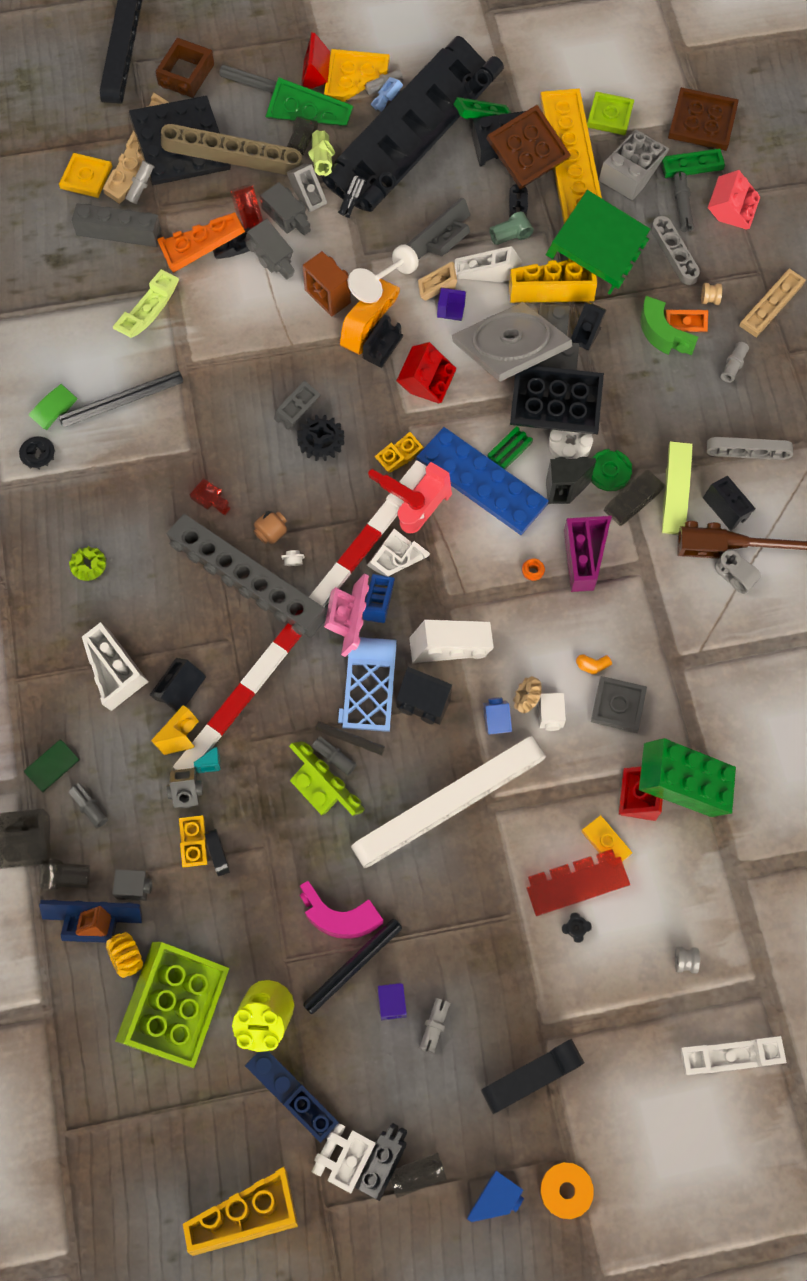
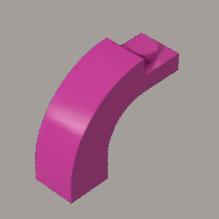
(339, 924)

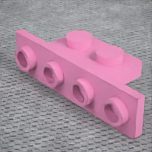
(346, 612)

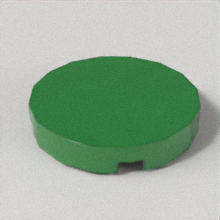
(611, 470)

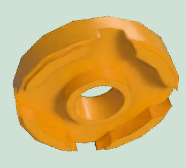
(582, 1185)

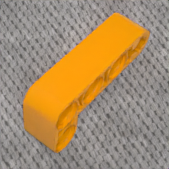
(364, 318)

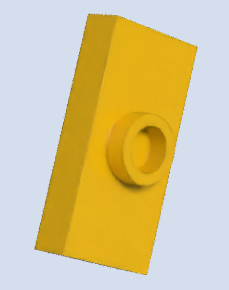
(605, 838)

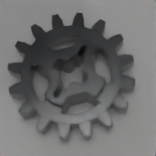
(320, 437)

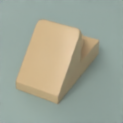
(441, 278)

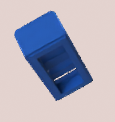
(373, 611)

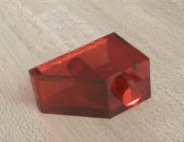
(246, 206)

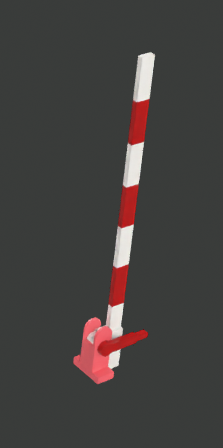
(413, 502)

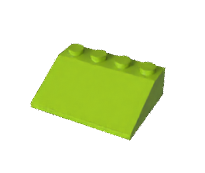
(172, 1004)

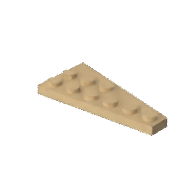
(128, 166)

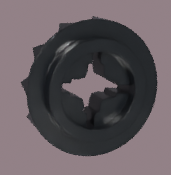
(29, 448)

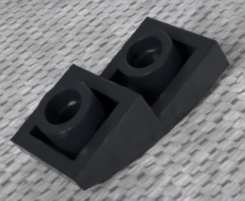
(233, 247)

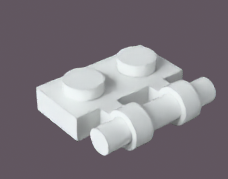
(350, 1162)

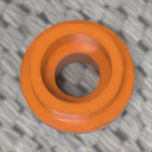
(536, 564)

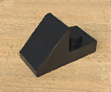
(588, 325)

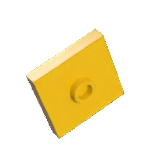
(85, 175)

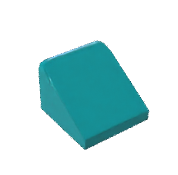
(209, 762)

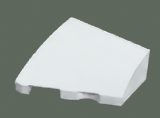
(396, 554)

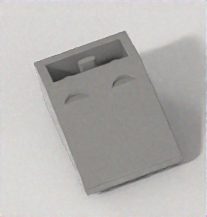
(632, 164)

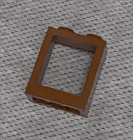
(191, 53)

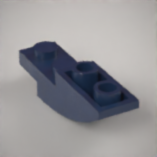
(291, 1094)

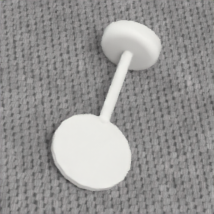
(366, 285)

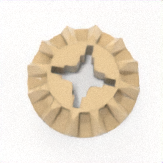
(523, 701)

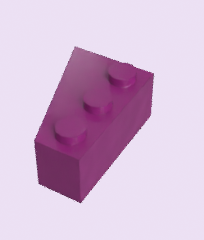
(584, 549)

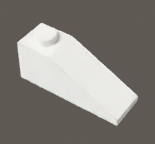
(488, 266)

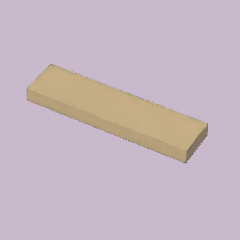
(772, 302)

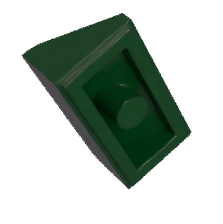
(51, 765)

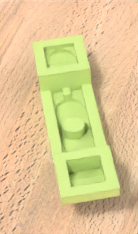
(149, 306)

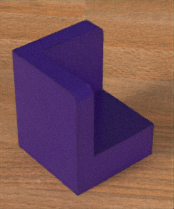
(451, 304)
(392, 1001)

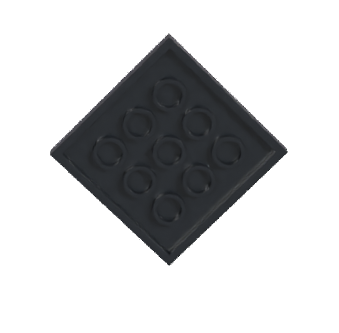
(171, 166)

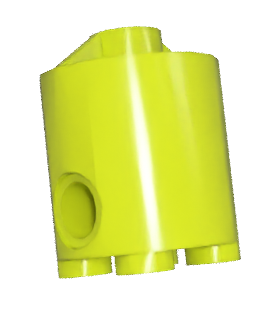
(263, 1016)

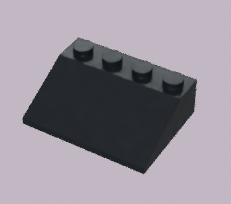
(557, 399)

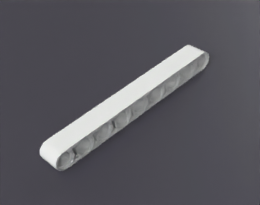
(448, 802)

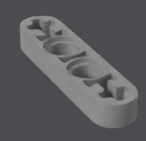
(677, 249)
(749, 448)

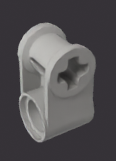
(739, 572)

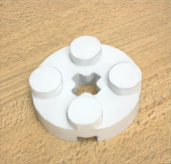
(559, 448)

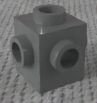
(184, 788)

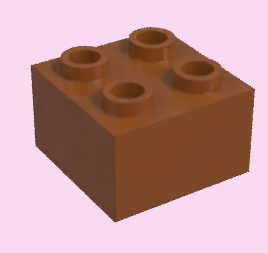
(327, 283)

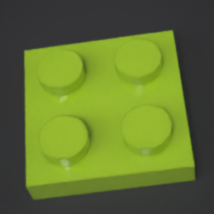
(610, 113)

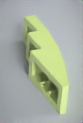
(676, 487)

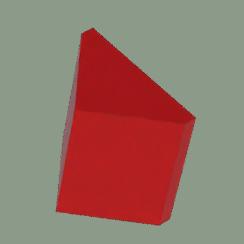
(315, 63)
(635, 802)

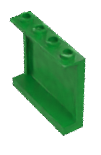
(601, 239)

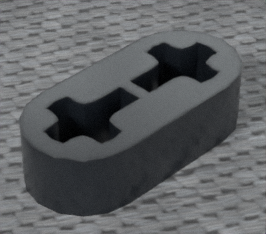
(514, 202)
(217, 853)

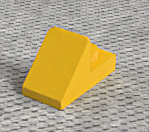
(174, 734)

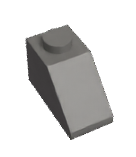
(307, 186)

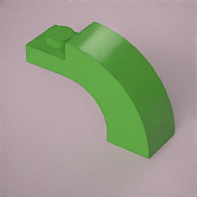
(660, 332)

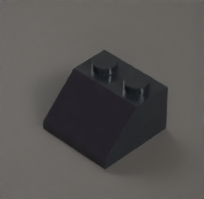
(424, 696)

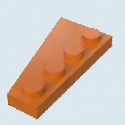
(191, 245)

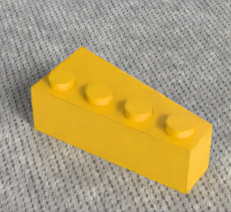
(552, 283)
(245, 1216)

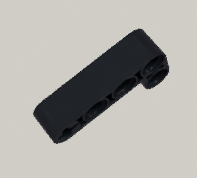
(532, 1076)

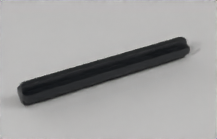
(352, 966)

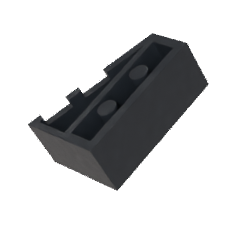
(482, 127)

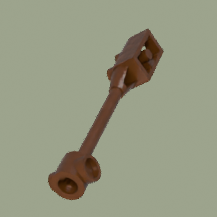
(714, 541)

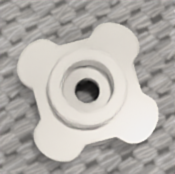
(293, 558)

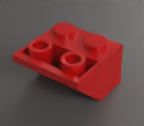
(426, 373)

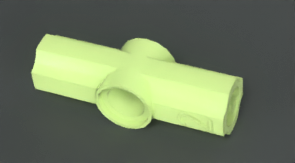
(321, 153)

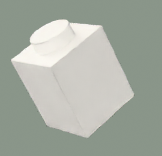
(551, 711)

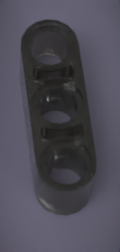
(634, 497)

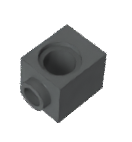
(131, 885)

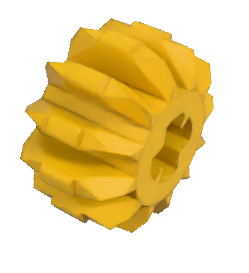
(124, 954)

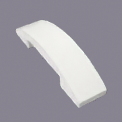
(733, 1056)

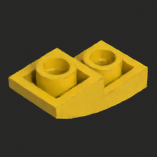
(400, 453)
(193, 841)

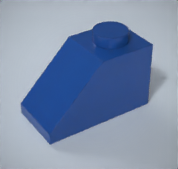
(496, 1199)

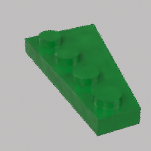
(295, 100)

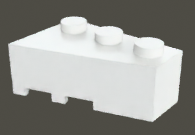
(450, 640)
(112, 666)

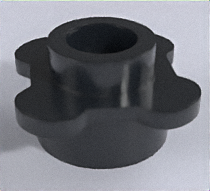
(584, 926)

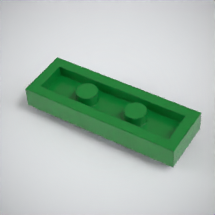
(475, 109)
(693, 163)

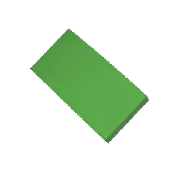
(53, 405)

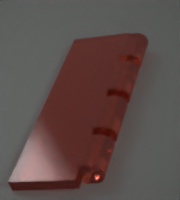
(574, 887)

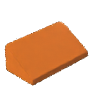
(688, 320)

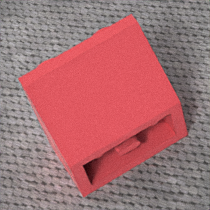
(734, 200)

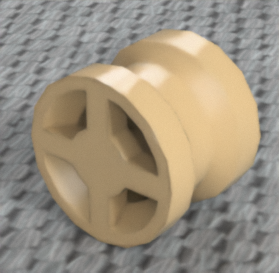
(711, 293)

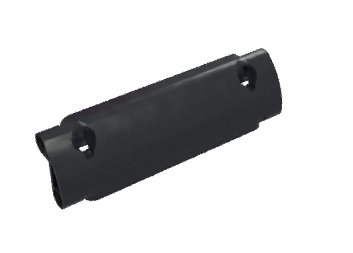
(412, 123)

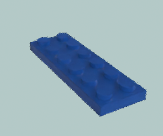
(484, 481)

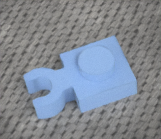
(387, 93)

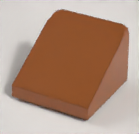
(93, 922)

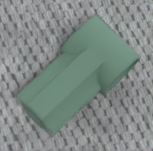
(516, 227)

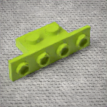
(319, 784)

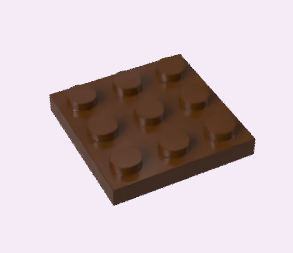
(703, 119)
(528, 146)

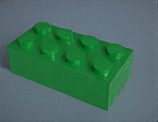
(687, 778)

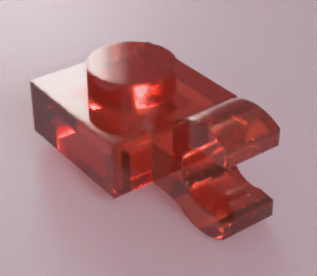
(208, 495)

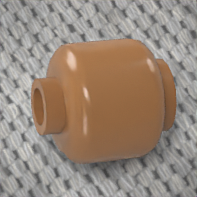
(270, 527)

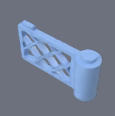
(374, 653)

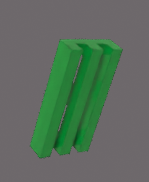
(520, 436)

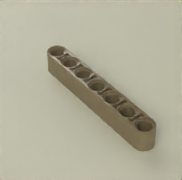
(221, 153)

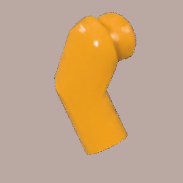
(591, 665)

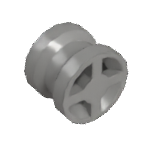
(687, 960)

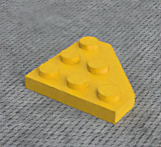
(352, 70)

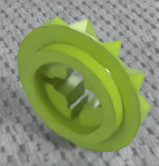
(82, 571)

